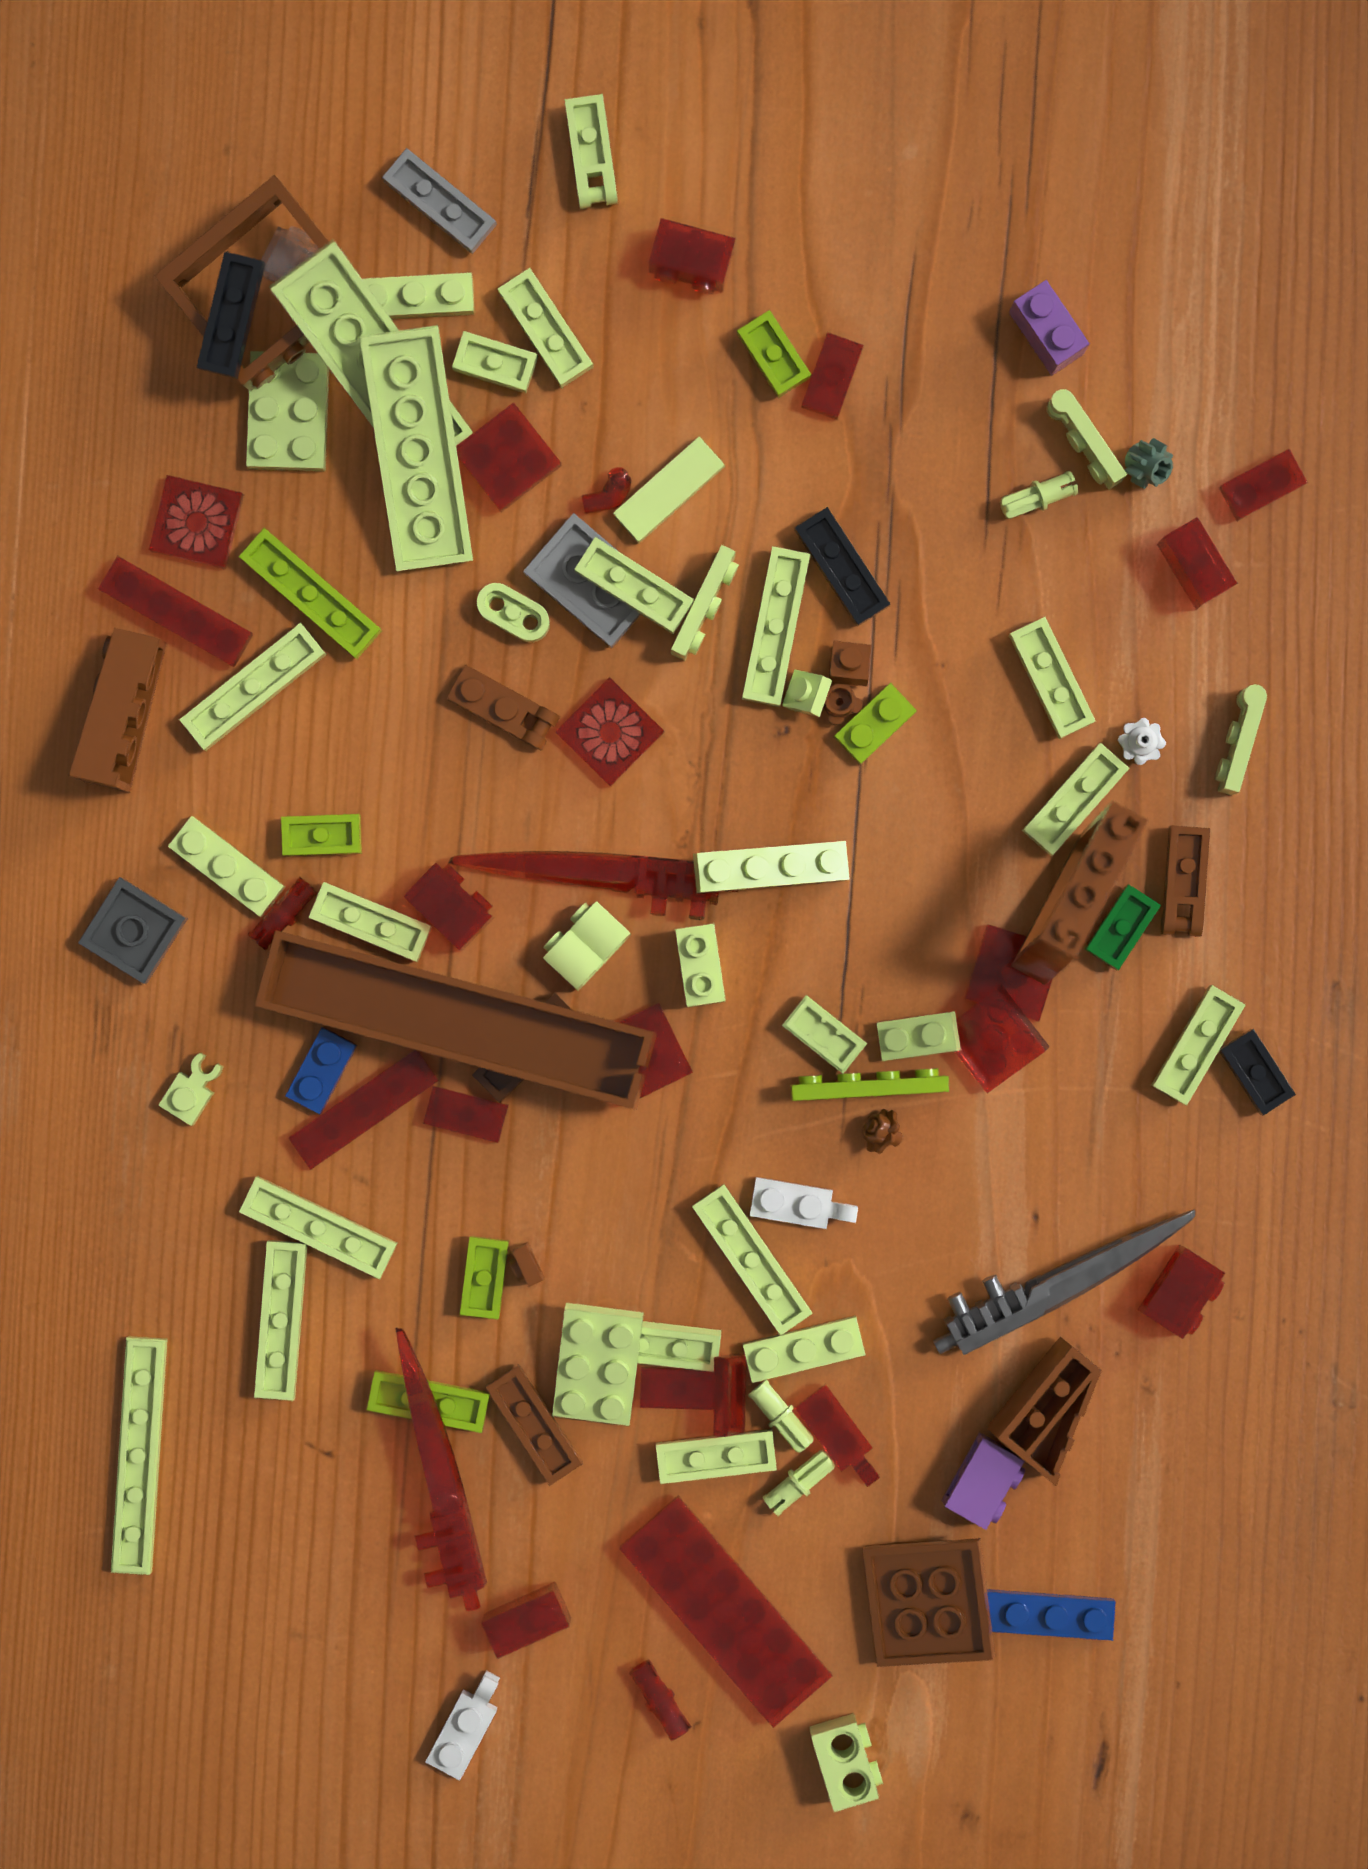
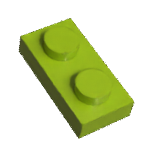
(774, 354)
(875, 723)
(321, 835)
(484, 1277)

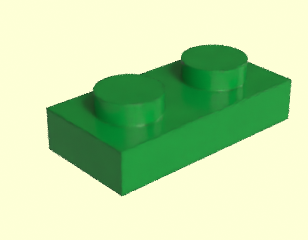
(1122, 927)

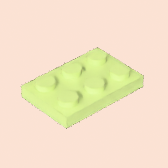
(289, 417)
(597, 1364)

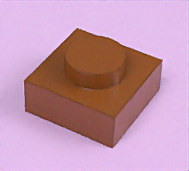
(850, 663)
(526, 1266)

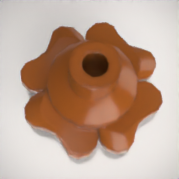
(882, 1131)

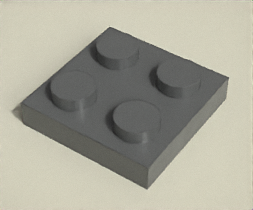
(132, 930)

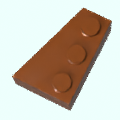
(1047, 1408)

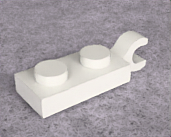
(798, 1204)
(464, 1728)

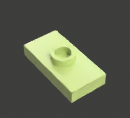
(824, 1034)

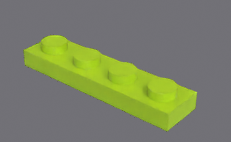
(310, 593)
(886, 1084)

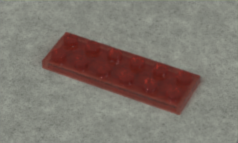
(725, 1611)

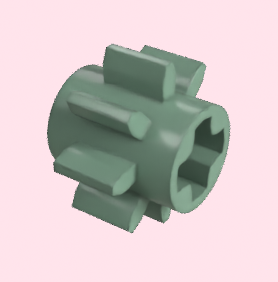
(1148, 463)

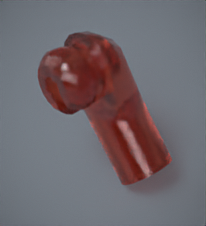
(611, 495)

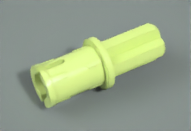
(1038, 495)
(781, 1416)
(799, 1482)

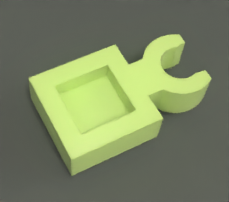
(188, 1094)

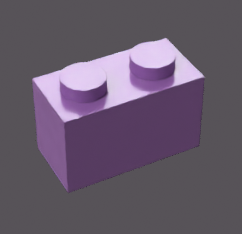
(1049, 327)
(984, 1481)

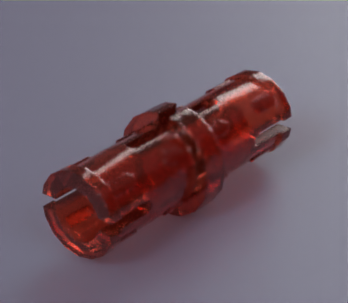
(282, 913)
(660, 1700)

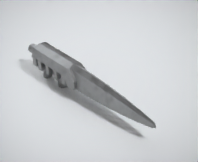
(1047, 1292)

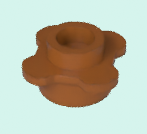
(849, 706)

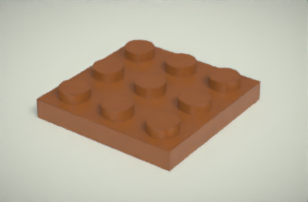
(929, 1602)

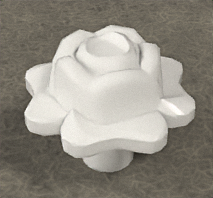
(1141, 741)

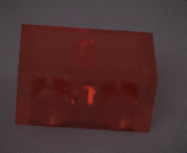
(691, 256)
(1196, 563)
(449, 905)
(1182, 1292)
(526, 1620)

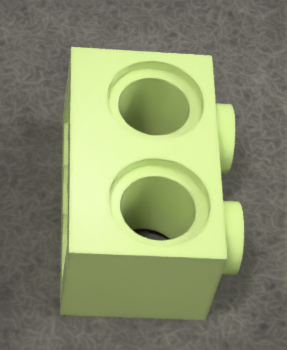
(700, 965)
(838, 1763)

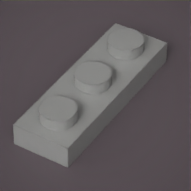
(439, 201)

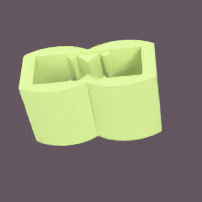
(586, 945)

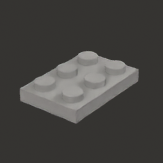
(588, 603)

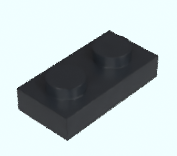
(1257, 1072)

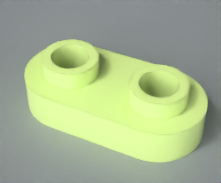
(514, 612)

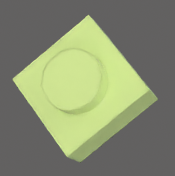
(807, 692)

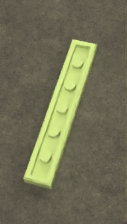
(139, 1455)

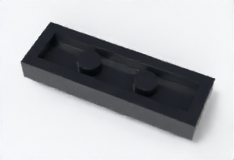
(231, 315)
(842, 566)

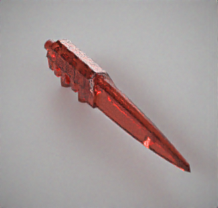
(609, 871)
(451, 1515)

